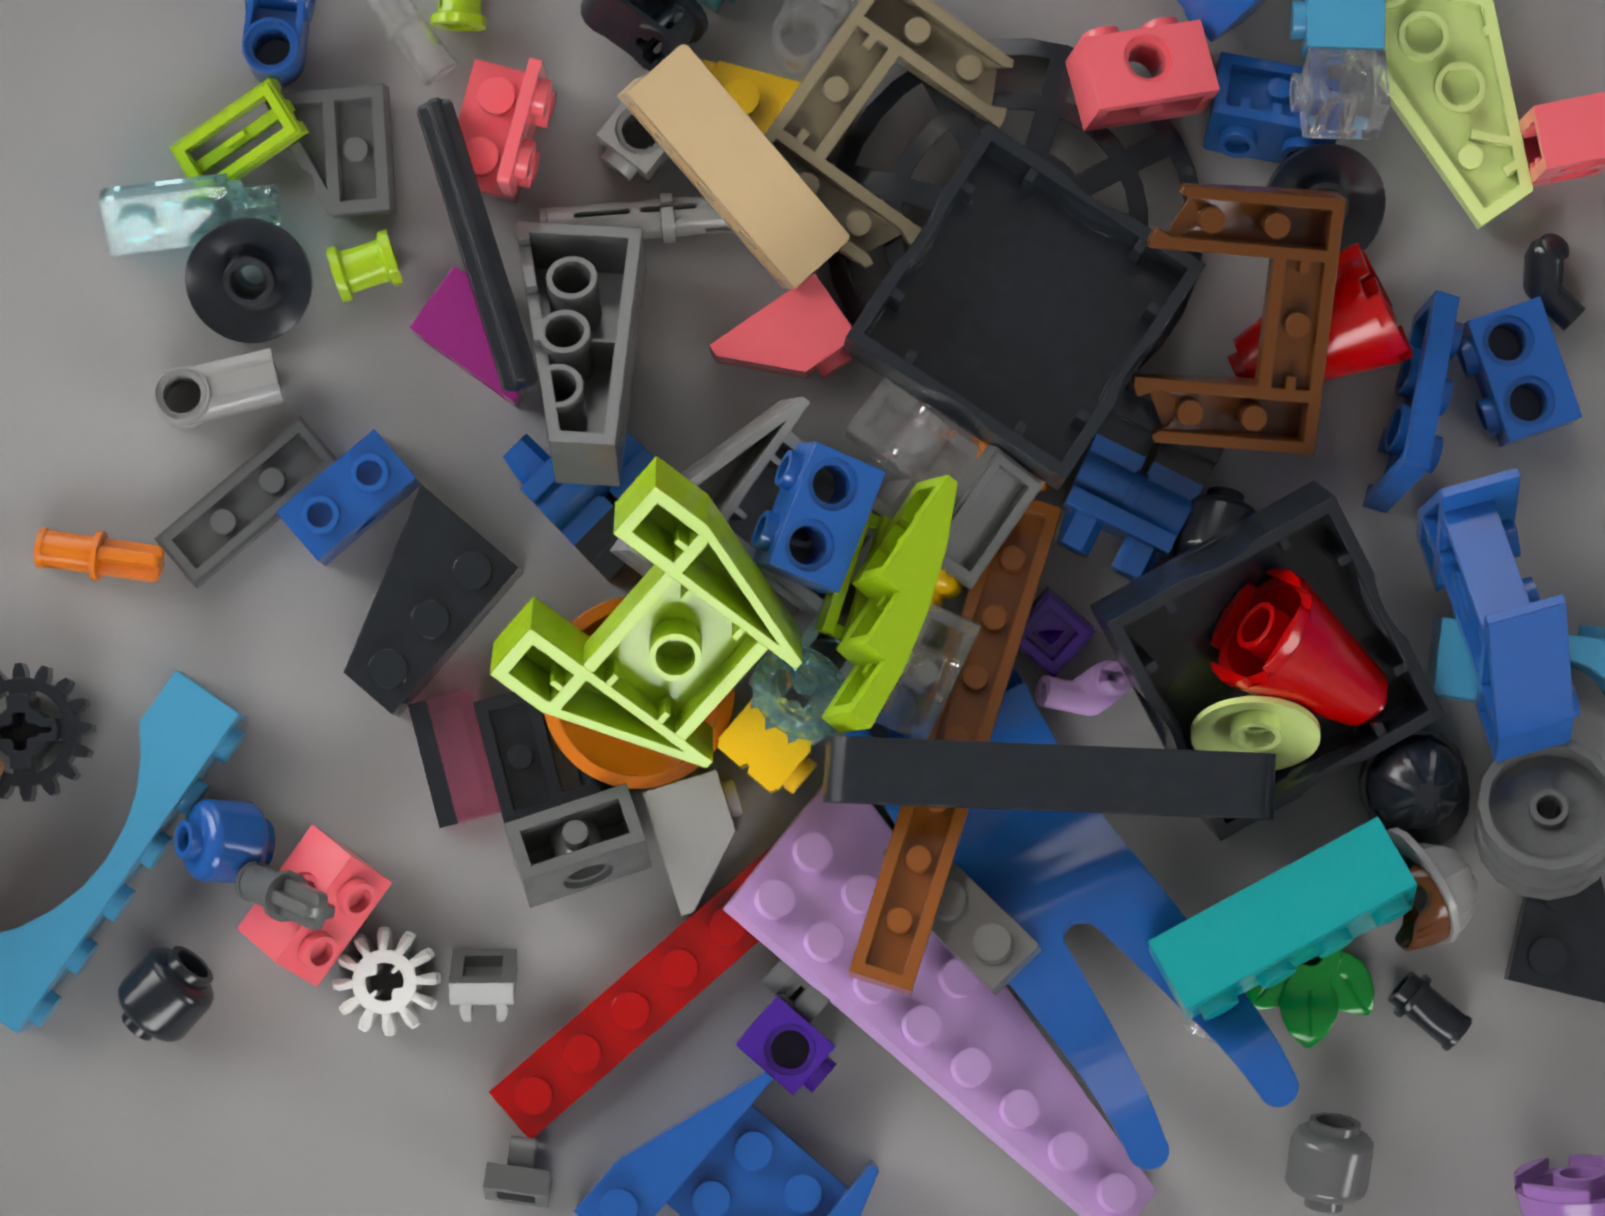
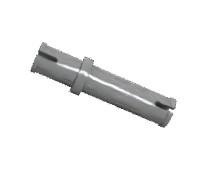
(657, 217)

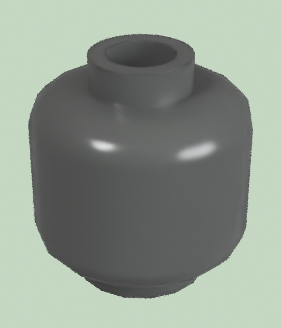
(1329, 1162)

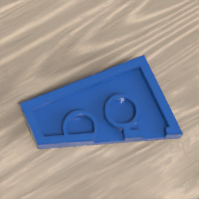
(1427, 392)

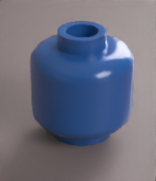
(222, 838)

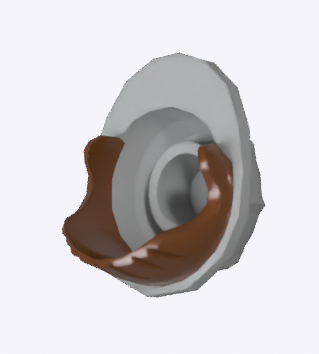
(1442, 896)

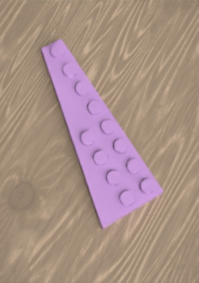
(952, 1031)

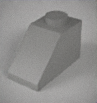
(693, 831)

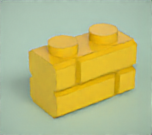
(766, 752)

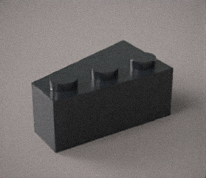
(427, 603)

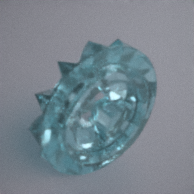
(813, 677)

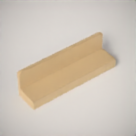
(735, 167)

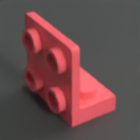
(501, 122)

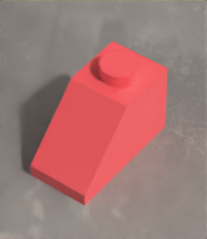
(790, 335)

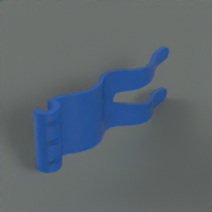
(1078, 870)

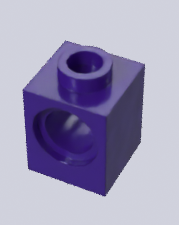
(780, 1017)

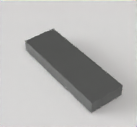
(245, 502)

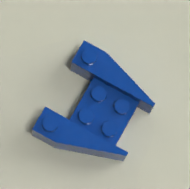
(1509, 633)
(726, 1164)

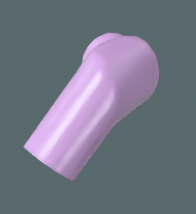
(1085, 694)

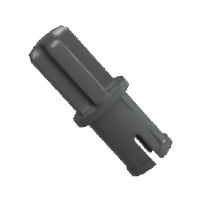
(283, 895)

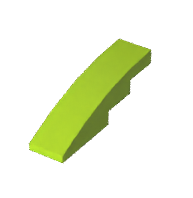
(900, 587)

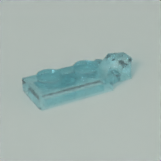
(180, 211)

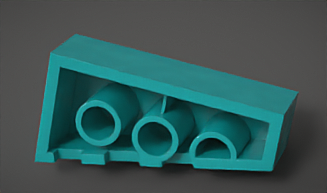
(1285, 921)

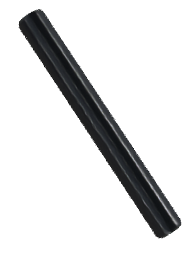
(477, 245)

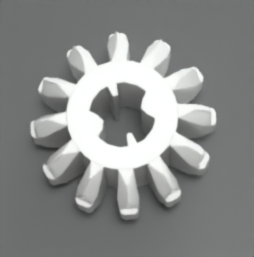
(372, 965)

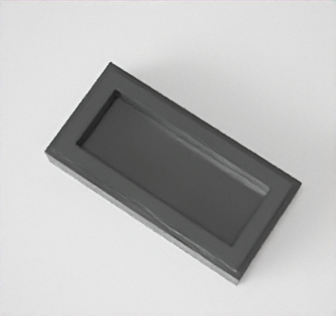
(986, 512)

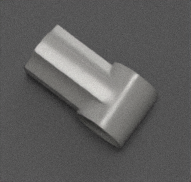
(226, 388)

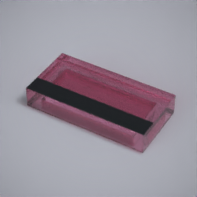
(454, 758)

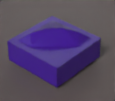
(1054, 632)

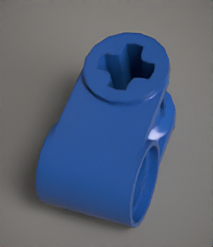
(277, 21)

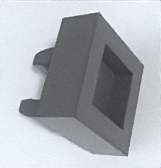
(483, 979)
(518, 1180)

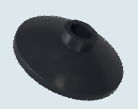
(1342, 171)
(231, 303)

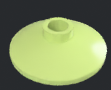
(1258, 726)

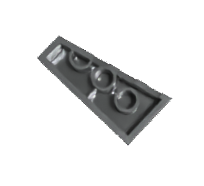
(585, 330)

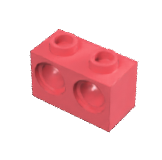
(1565, 139)

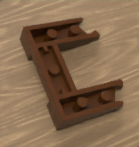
(1283, 402)

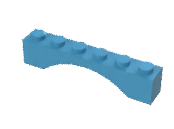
(178, 746)

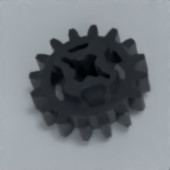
(29, 762)

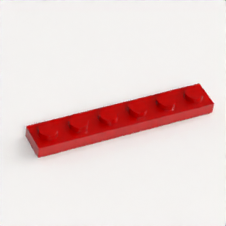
(626, 1013)

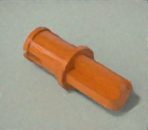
(98, 555)

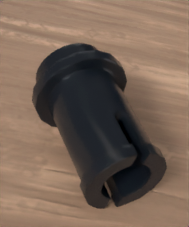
(1429, 1010)

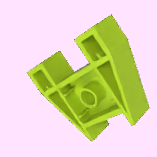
(671, 640)

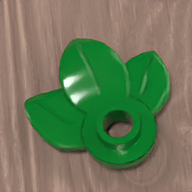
(1316, 993)

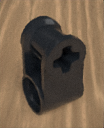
(643, 24)

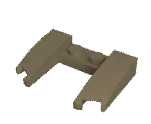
(843, 79)

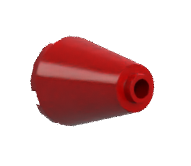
(1361, 325)
(1295, 649)

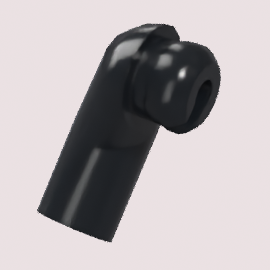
(1544, 278)

